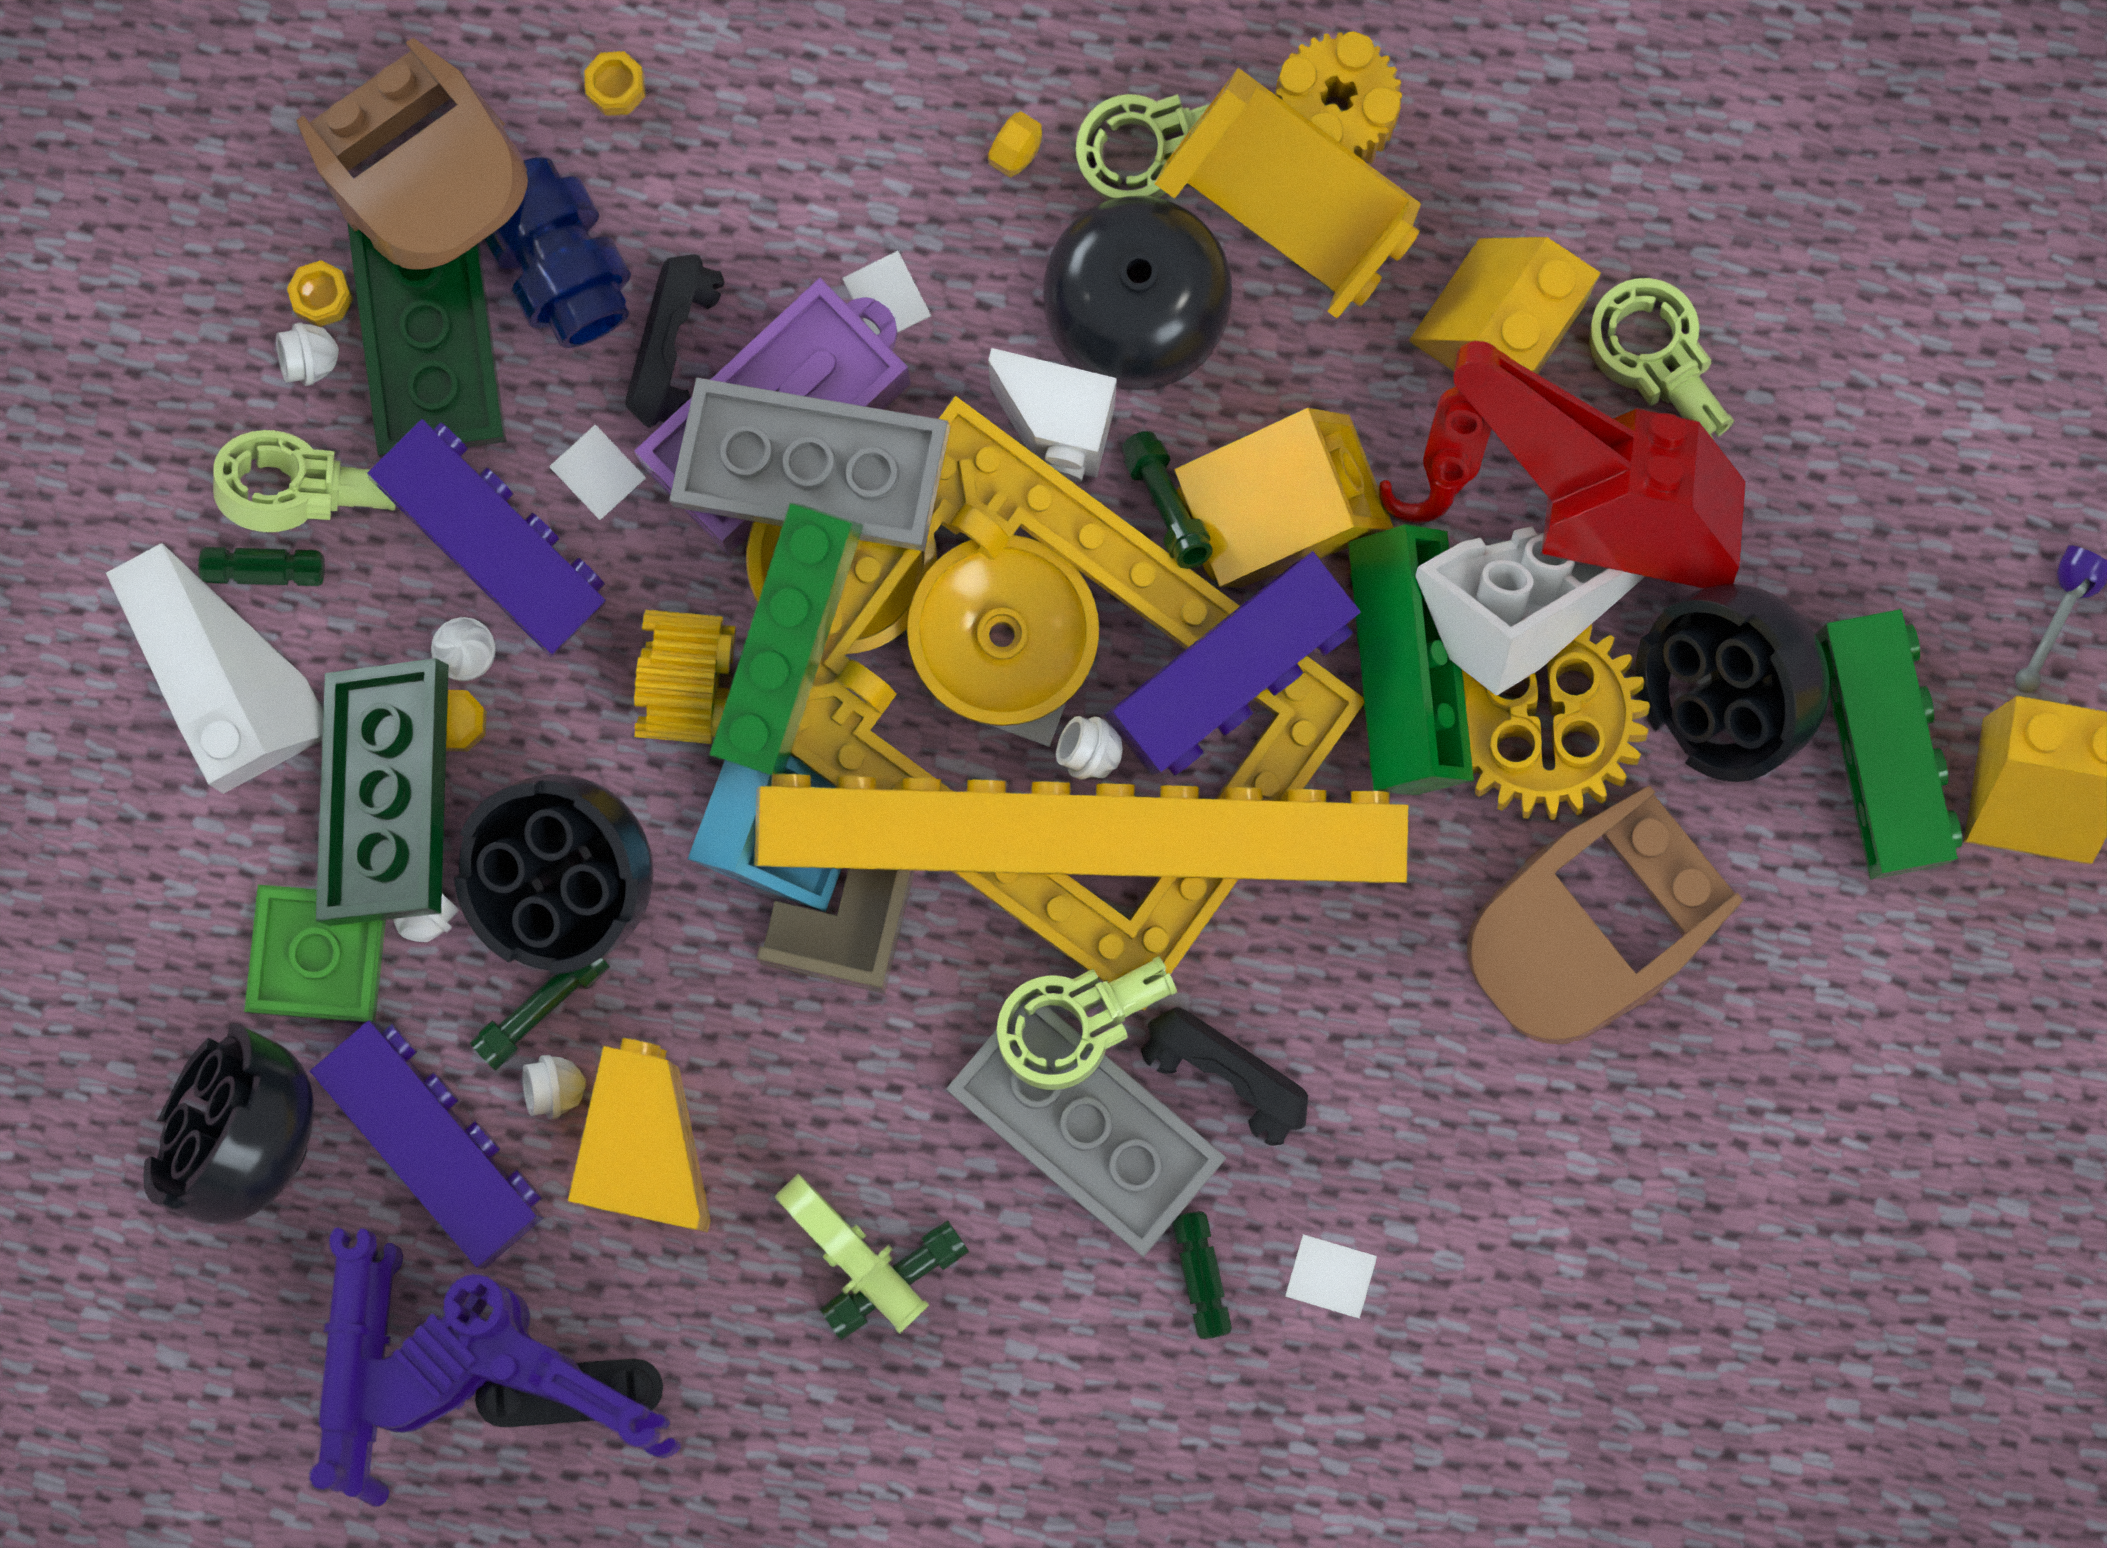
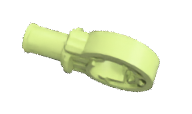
(1160, 118)
(1650, 371)
(315, 486)
(1118, 1000)
(846, 1248)

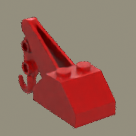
(1621, 490)

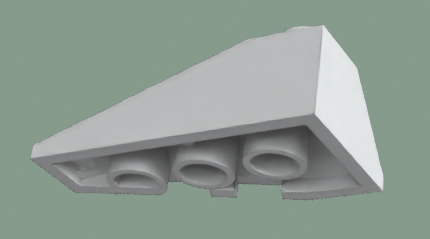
(1511, 607)
(221, 679)

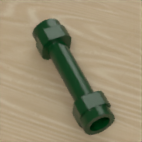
(1186, 537)
(498, 1042)
(940, 1248)

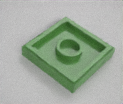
(310, 966)

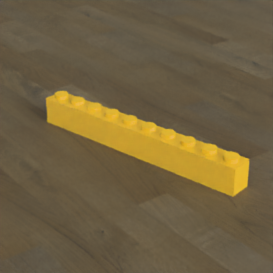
(1080, 833)

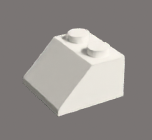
(1055, 410)

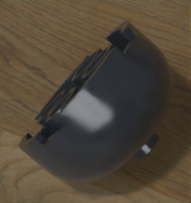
(1129, 329)
(1763, 684)
(530, 888)
(246, 1143)

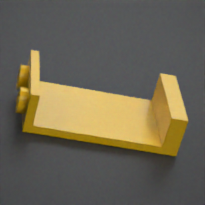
(1294, 189)

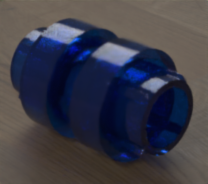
(566, 274)

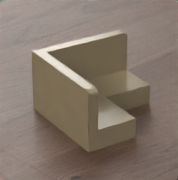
(844, 947)

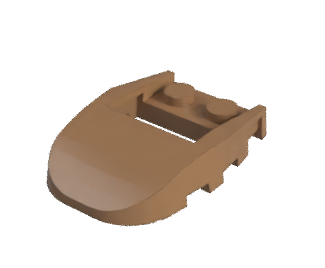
(439, 186)
(1549, 959)

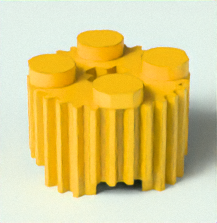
(1347, 70)
(682, 676)

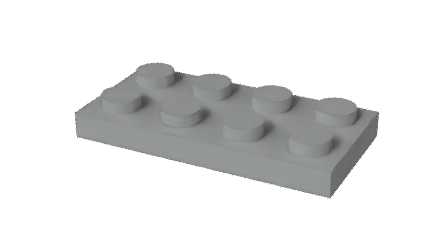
(762, 449)
(1095, 1140)

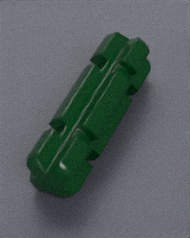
(261, 566)
(1202, 1275)

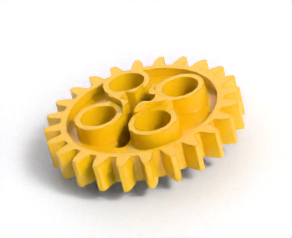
(1601, 712)

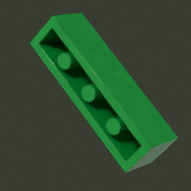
(786, 639)
(1407, 678)
(1888, 744)

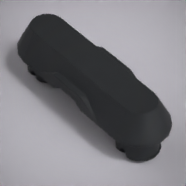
(678, 285)
(1184, 1036)
(514, 1408)

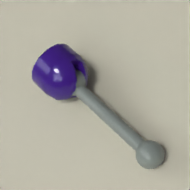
(2081, 576)

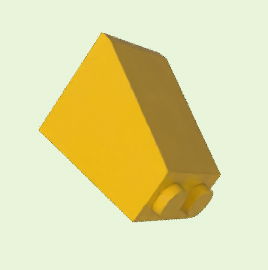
(1511, 295)
(1282, 496)
(2041, 780)
(640, 1141)

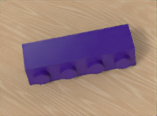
(487, 537)
(1233, 664)
(427, 1142)

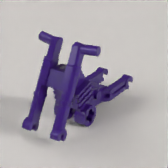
(438, 1367)

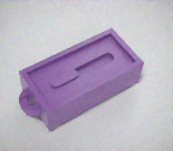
(810, 351)

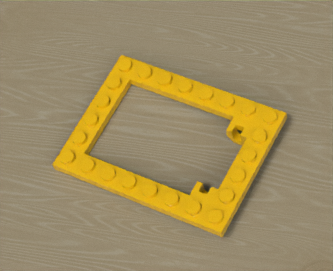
(987, 493)

